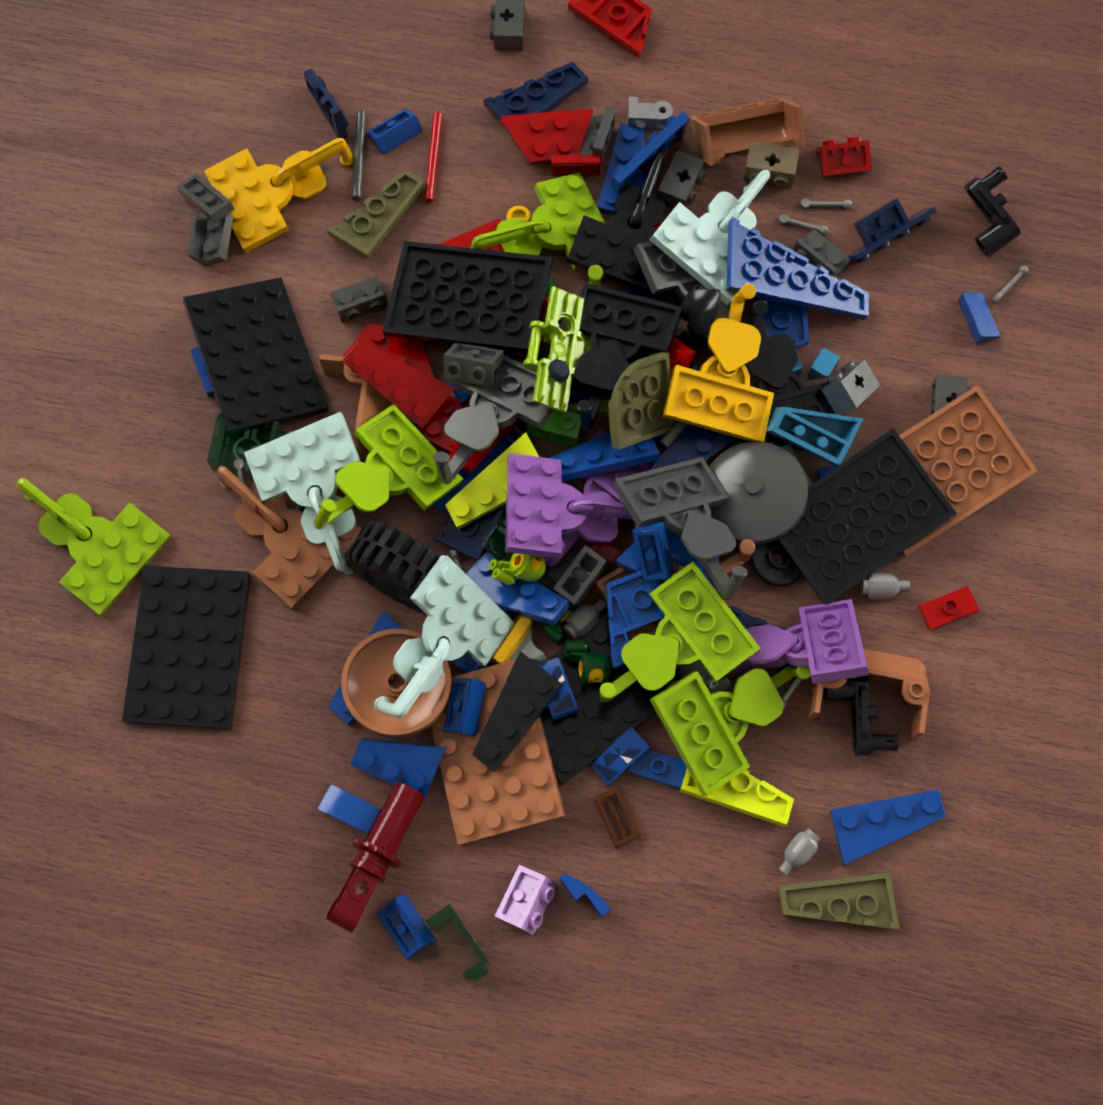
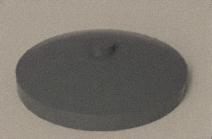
(763, 490)

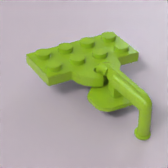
(552, 224)
(396, 464)
(104, 551)
(693, 621)
(704, 724)

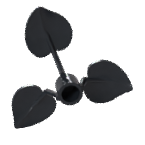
(700, 312)

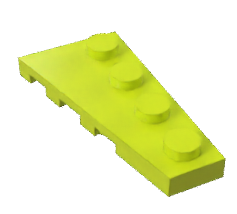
(487, 489)
(746, 796)

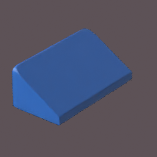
(395, 131)
(978, 317)
(653, 552)
(464, 706)
(406, 926)

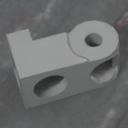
(648, 115)

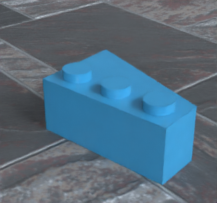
(814, 432)

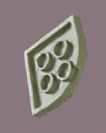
(640, 401)

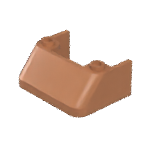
(734, 128)
(370, 401)
(890, 669)

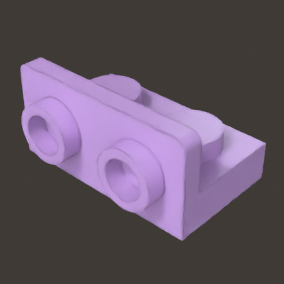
(526, 899)

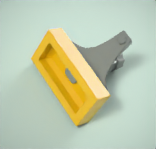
(518, 640)

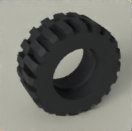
(390, 561)

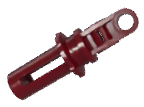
(375, 855)

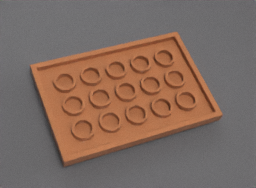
(967, 456)
(501, 802)

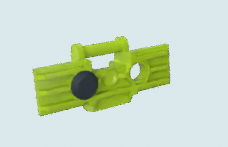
(558, 370)

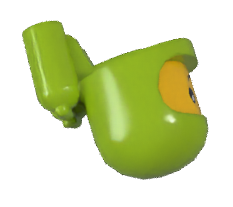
(523, 566)

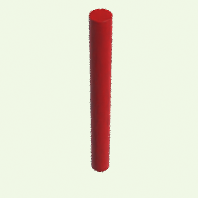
(433, 157)

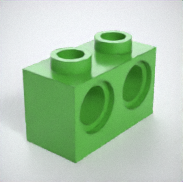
(559, 429)

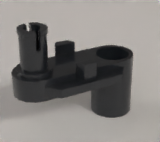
(1003, 226)
(864, 741)

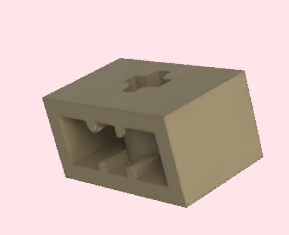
(777, 159)

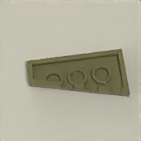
(378, 215)
(848, 900)

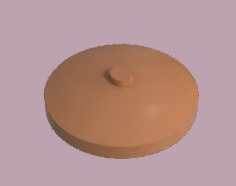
(371, 674)

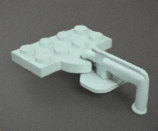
(702, 242)
(299, 466)
(457, 622)

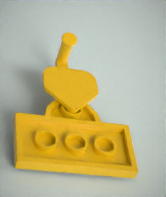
(266, 189)
(713, 395)

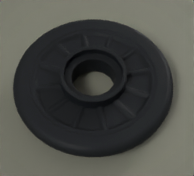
(770, 571)

